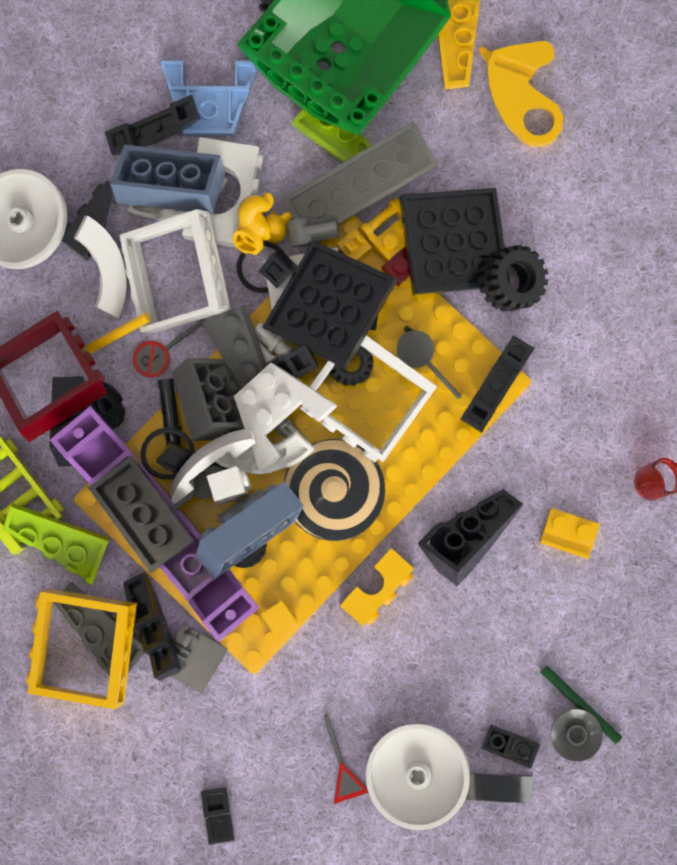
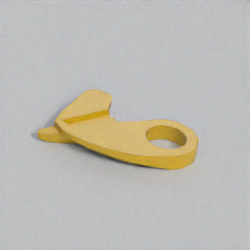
(513, 96)

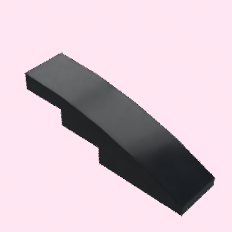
(152, 627)

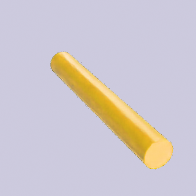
(118, 333)

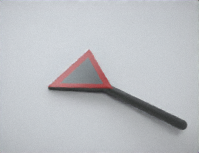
(347, 784)

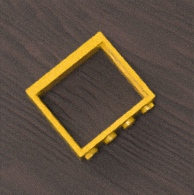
(120, 655)

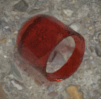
(650, 482)

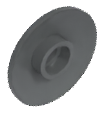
(588, 741)

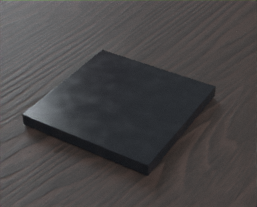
(450, 238)
(330, 304)

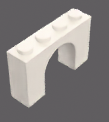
(242, 163)

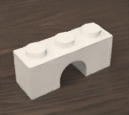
(229, 485)

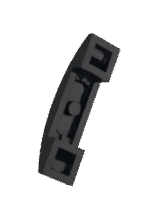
(156, 127)
(497, 384)
(500, 788)

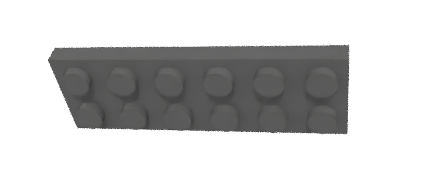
(365, 177)

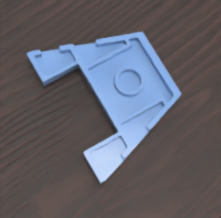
(217, 105)

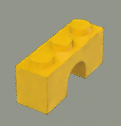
(365, 606)

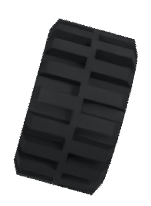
(530, 275)

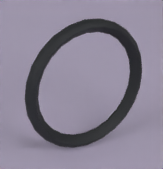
(240, 274)
(147, 441)

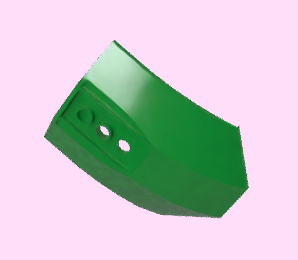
(380, 47)

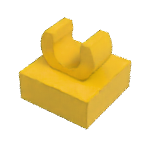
(354, 245)

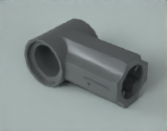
(304, 230)

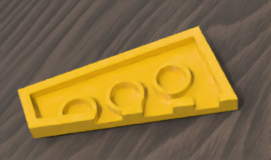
(457, 43)

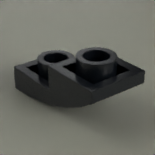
(511, 746)

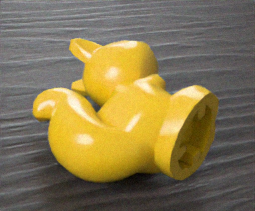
(255, 227)

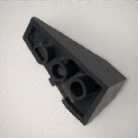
(465, 539)

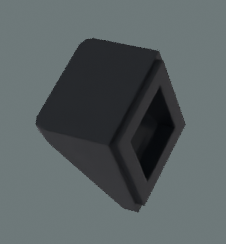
(278, 268)

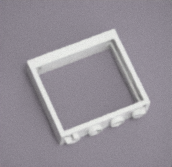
(208, 260)
(403, 369)

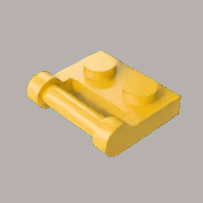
(392, 239)

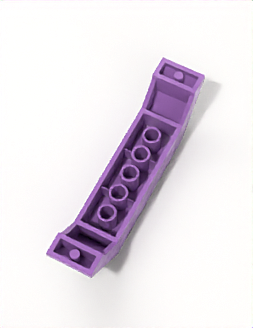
(219, 603)

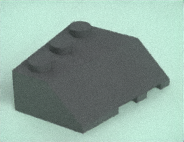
(207, 397)

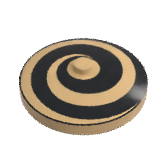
(338, 490)

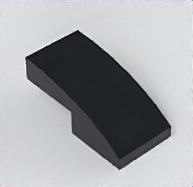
(295, 361)
(217, 816)

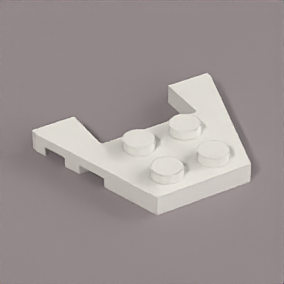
(269, 401)

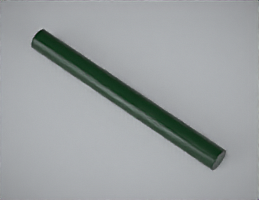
(571, 695)

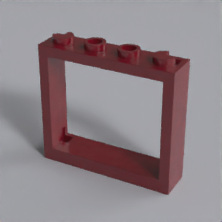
(65, 405)

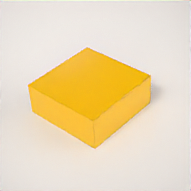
(278, 617)

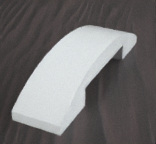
(234, 442)

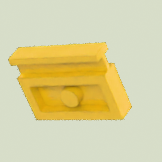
(569, 533)

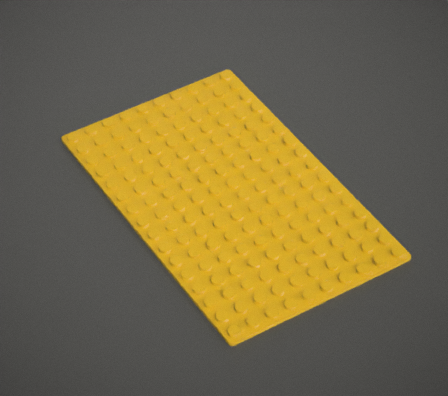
(310, 569)

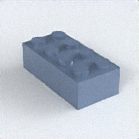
(168, 178)
(248, 530)

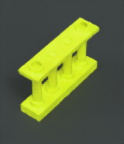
(54, 507)

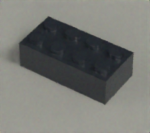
(141, 514)

